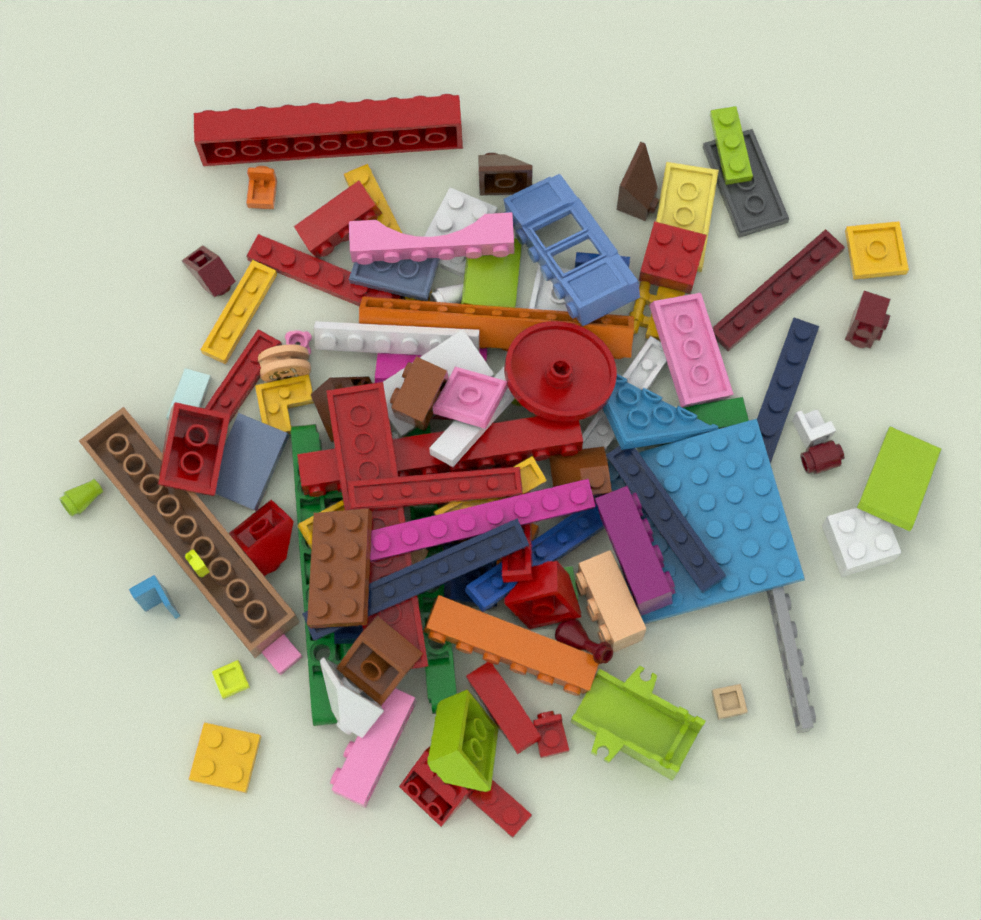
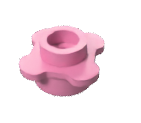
(304, 338)

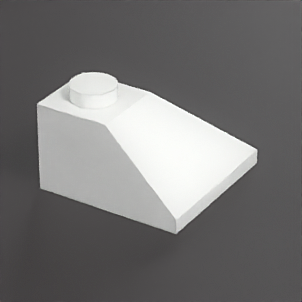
(349, 704)

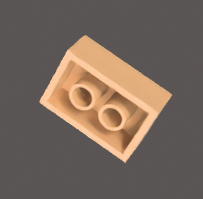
(609, 601)

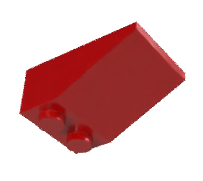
(193, 449)

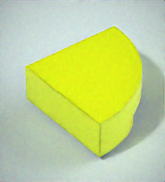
(196, 563)

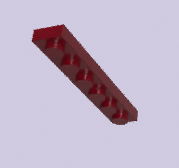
(777, 290)

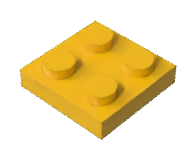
(876, 250)
(225, 757)

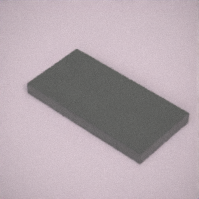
(753, 203)

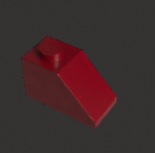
(209, 271)

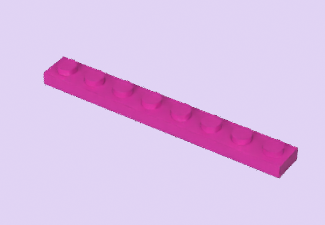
(479, 519)

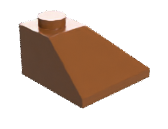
(586, 464)

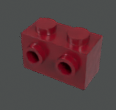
(868, 320)

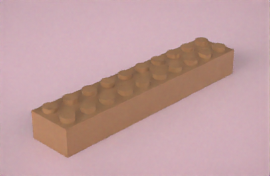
(184, 524)

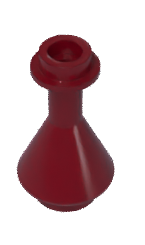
(574, 635)

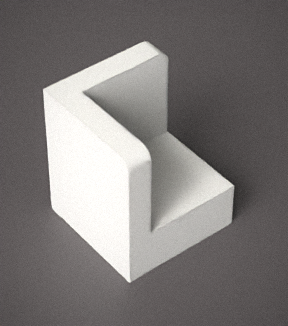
(812, 428)

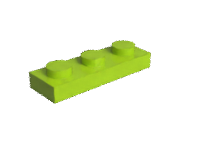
(731, 145)

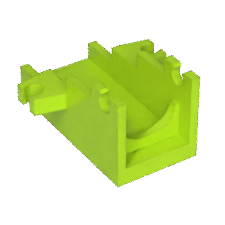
(637, 722)

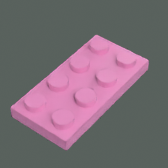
(691, 349)

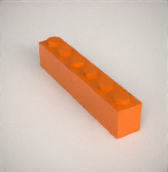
(511, 645)

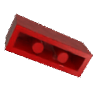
(330, 223)

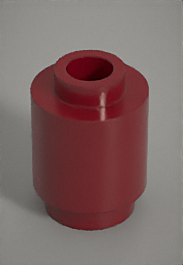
(822, 457)

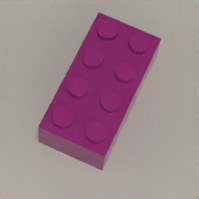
(633, 548)

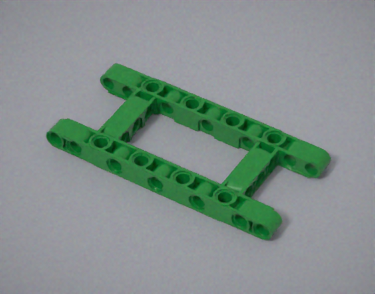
(440, 669)

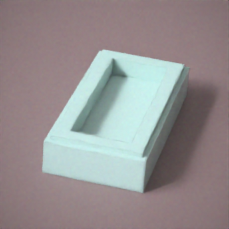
(191, 389)

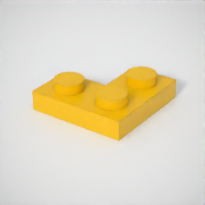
(278, 396)

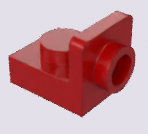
(552, 734)

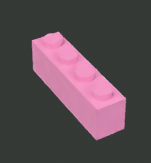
(370, 754)

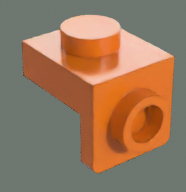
(261, 187)

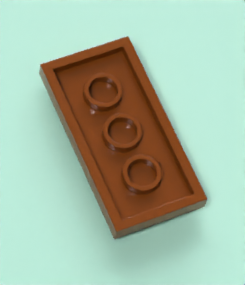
(340, 568)

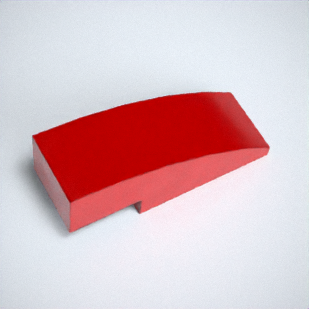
(503, 707)

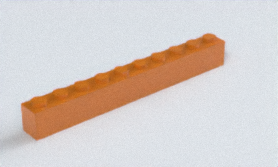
(495, 324)

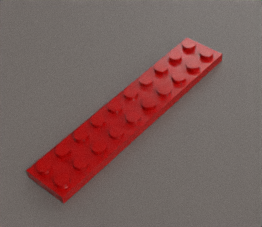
(365, 453)

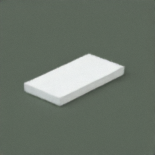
(452, 353)

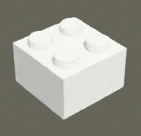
(860, 541)

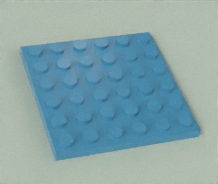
(734, 507)

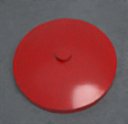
(560, 371)

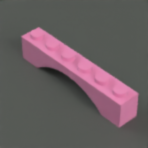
(376, 242)

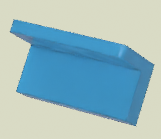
(152, 593)

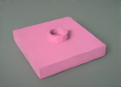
(470, 397)

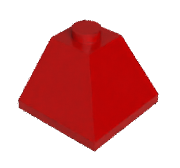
(265, 537)
(545, 598)

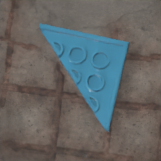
(643, 419)

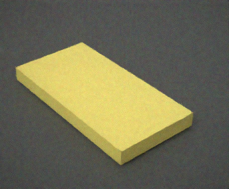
(688, 199)

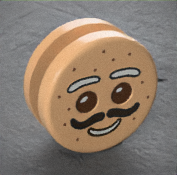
(284, 362)

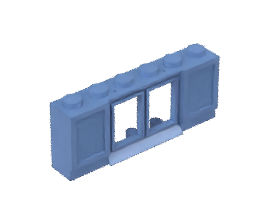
(591, 287)

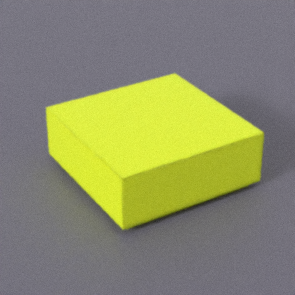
(230, 679)

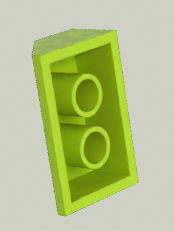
(463, 743)

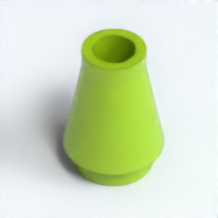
(80, 497)

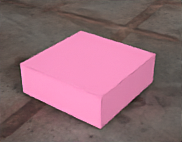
(282, 654)

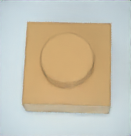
(729, 701)

